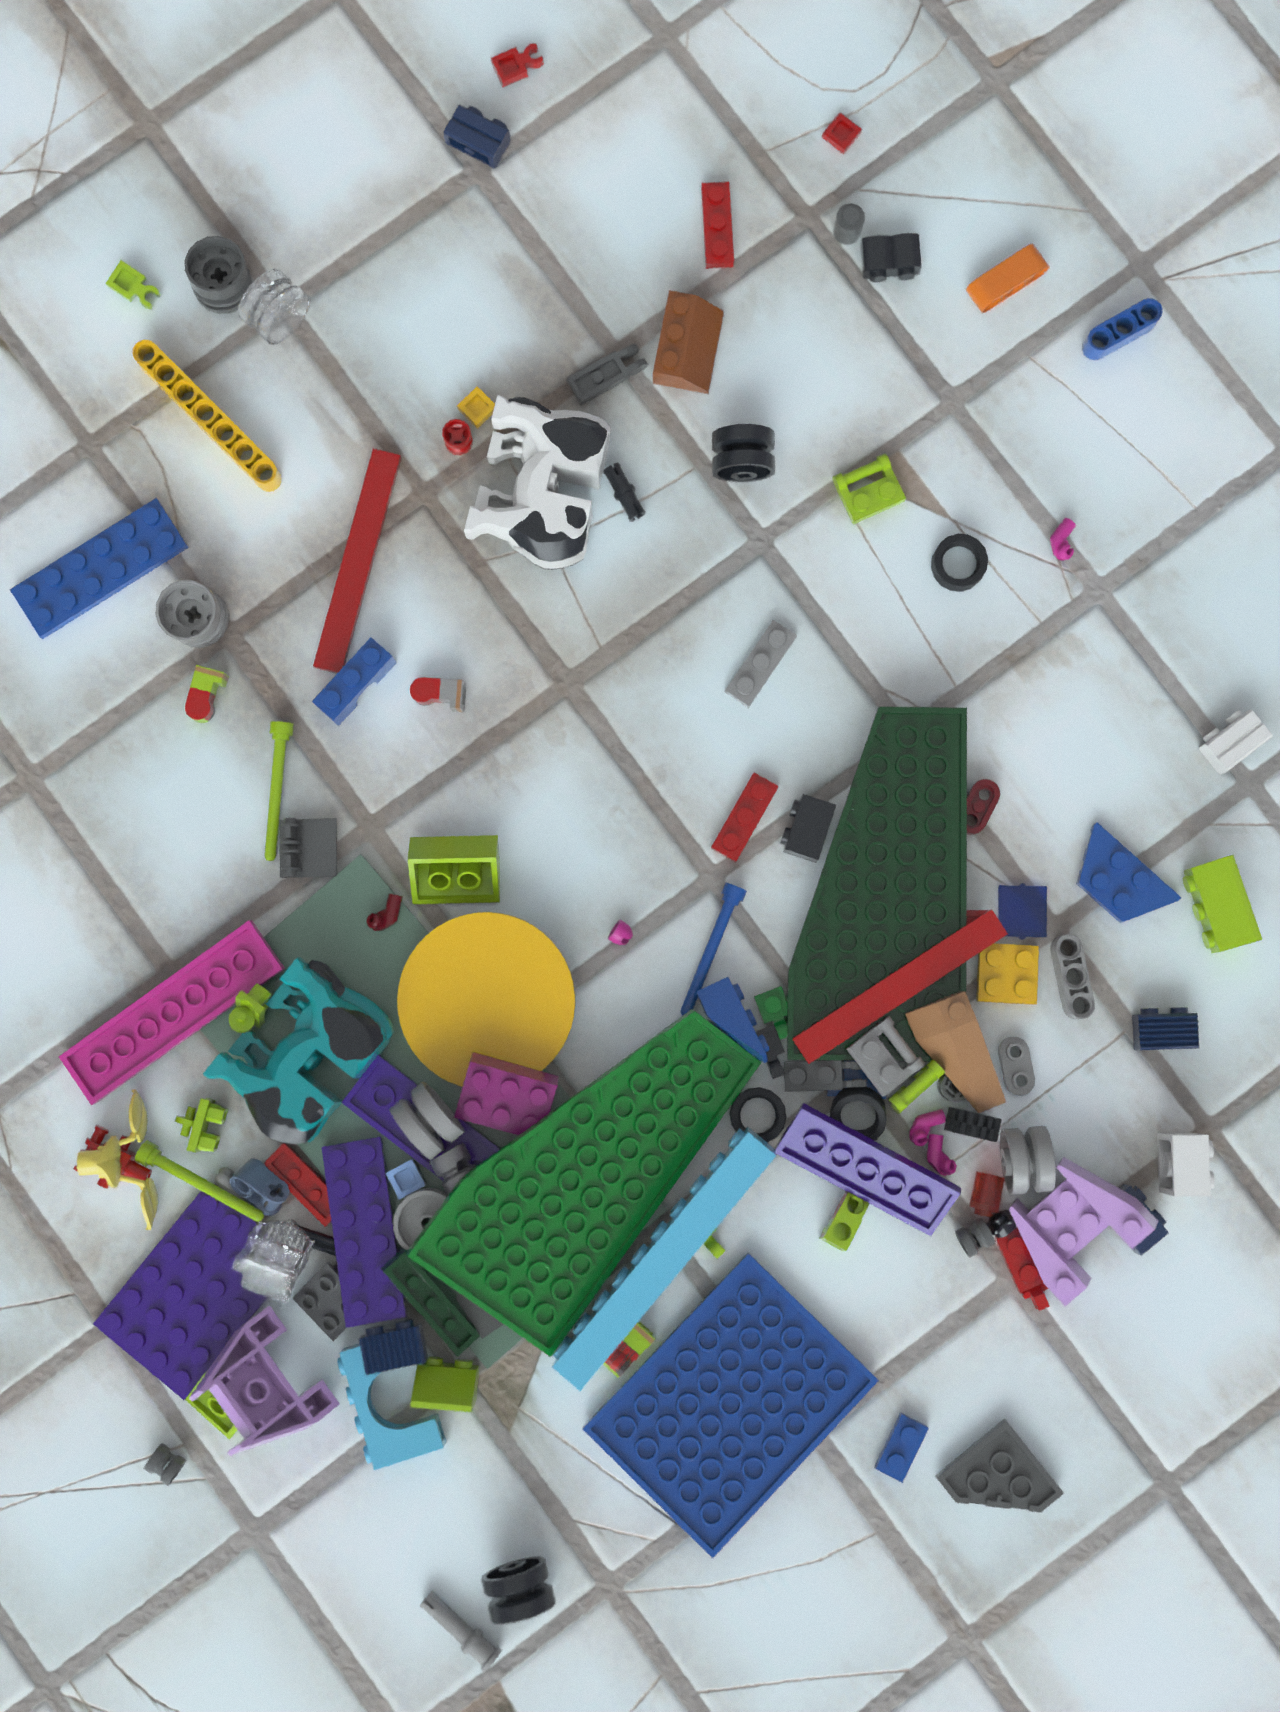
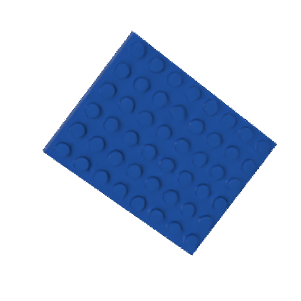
(730, 1405)

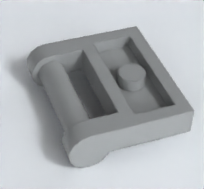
(879, 1063)

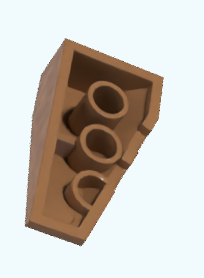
(955, 1041)

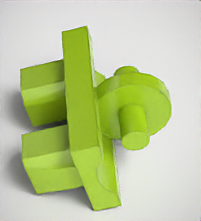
(249, 1009)
(199, 1137)

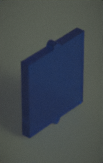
(1023, 910)

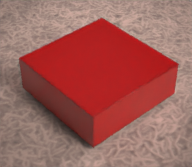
(841, 133)

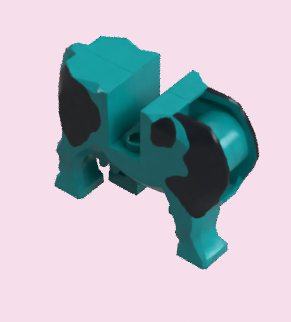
(329, 1022)

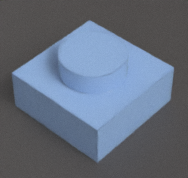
(406, 1179)

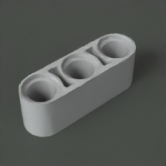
(1082, 988)

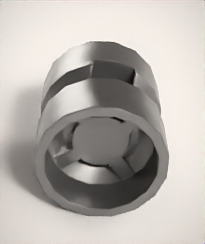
(452, 1166)

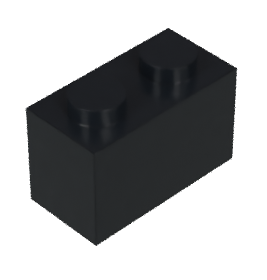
(808, 828)

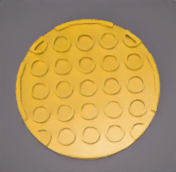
(487, 990)

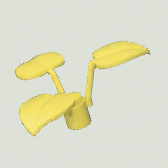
(107, 1160)

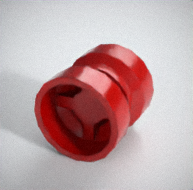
(457, 431)

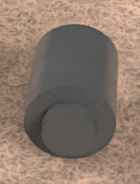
(848, 223)

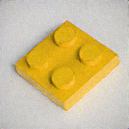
(1008, 974)

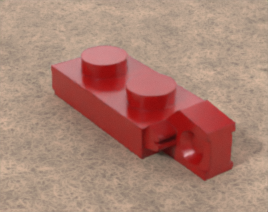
(1023, 1268)

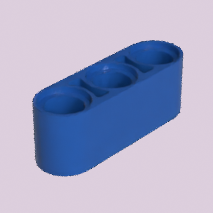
(1131, 320)

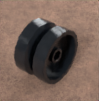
(743, 453)
(518, 1590)

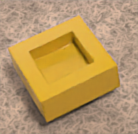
(476, 407)

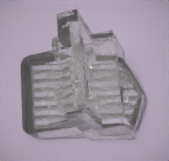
(274, 1258)

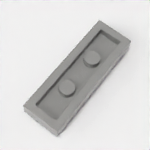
(760, 663)

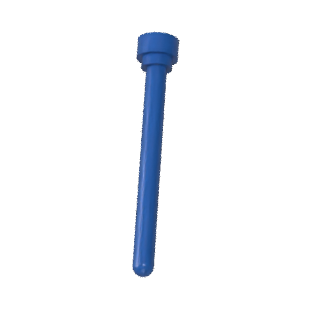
(731, 896)

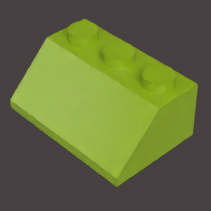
(454, 869)
(1221, 905)

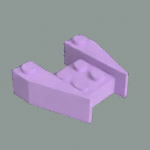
(1071, 1219)
(255, 1389)

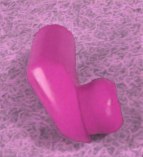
(1059, 541)
(922, 1125)
(937, 1158)

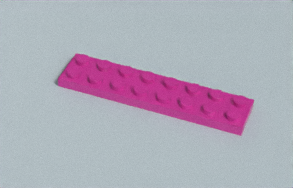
(171, 1012)

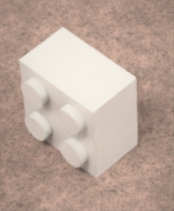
(1185, 1164)

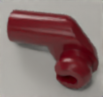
(387, 916)

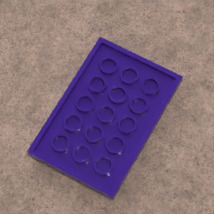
(185, 1296)

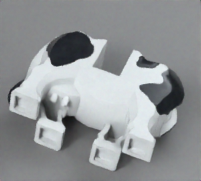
(552, 447)

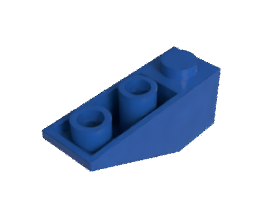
(725, 1011)

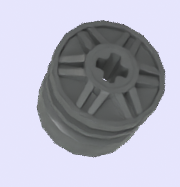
(217, 260)

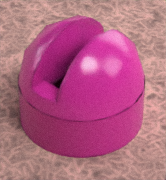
(620, 933)

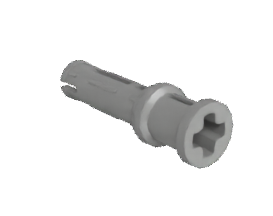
(470, 1640)

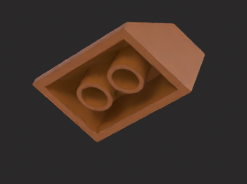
(687, 343)

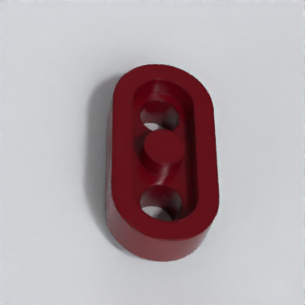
(979, 808)

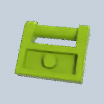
(872, 497)
(922, 1081)

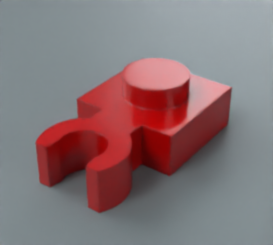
(512, 66)

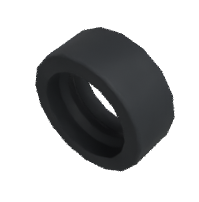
(969, 543)
(758, 1092)
(866, 1095)

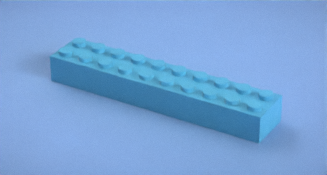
(663, 1258)

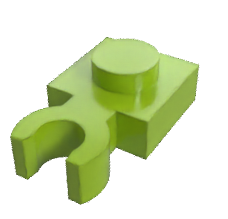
(129, 283)

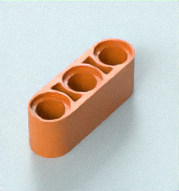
(1007, 278)

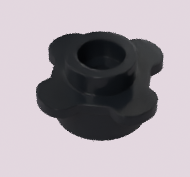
(1001, 1223)

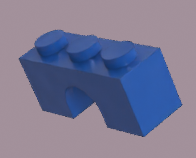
(362, 670)

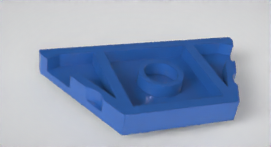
(1120, 879)

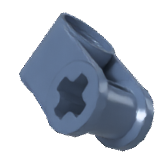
(260, 1185)

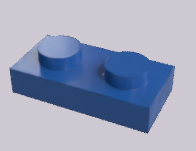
(901, 1447)

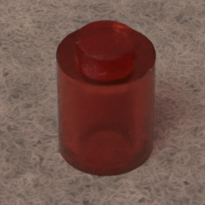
(986, 1193)

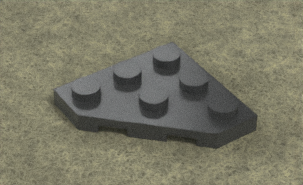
(1000, 1474)

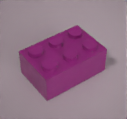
(505, 1094)

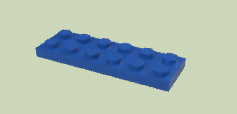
(99, 568)

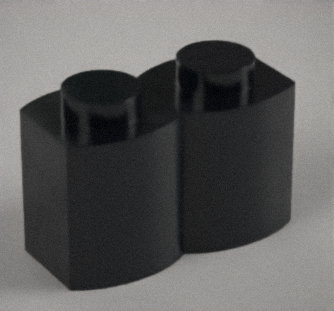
(890, 256)

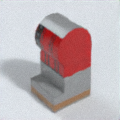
(439, 690)

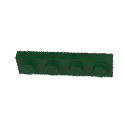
(430, 1302)

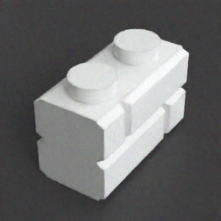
(1235, 741)

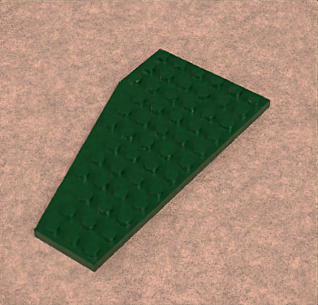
(889, 875)

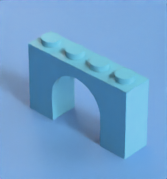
(385, 1441)

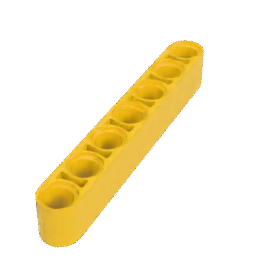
(200, 404)

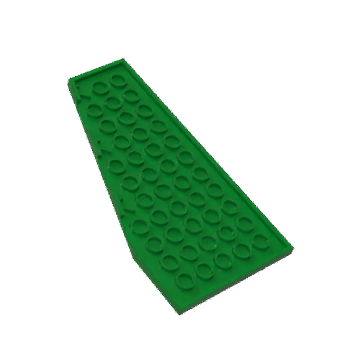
(567, 1197)

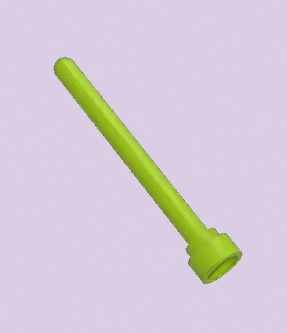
(280, 733)
(151, 1155)

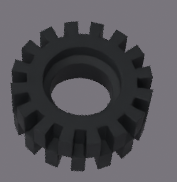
(972, 1124)

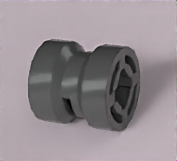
(948, 1089)
(980, 1233)
(160, 1459)

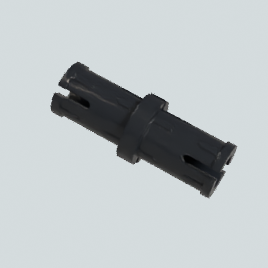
(624, 492)

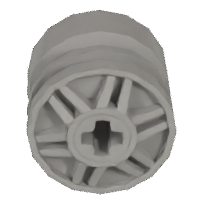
(179, 604)

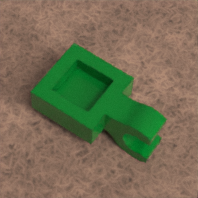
(773, 1009)

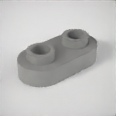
(1015, 1066)

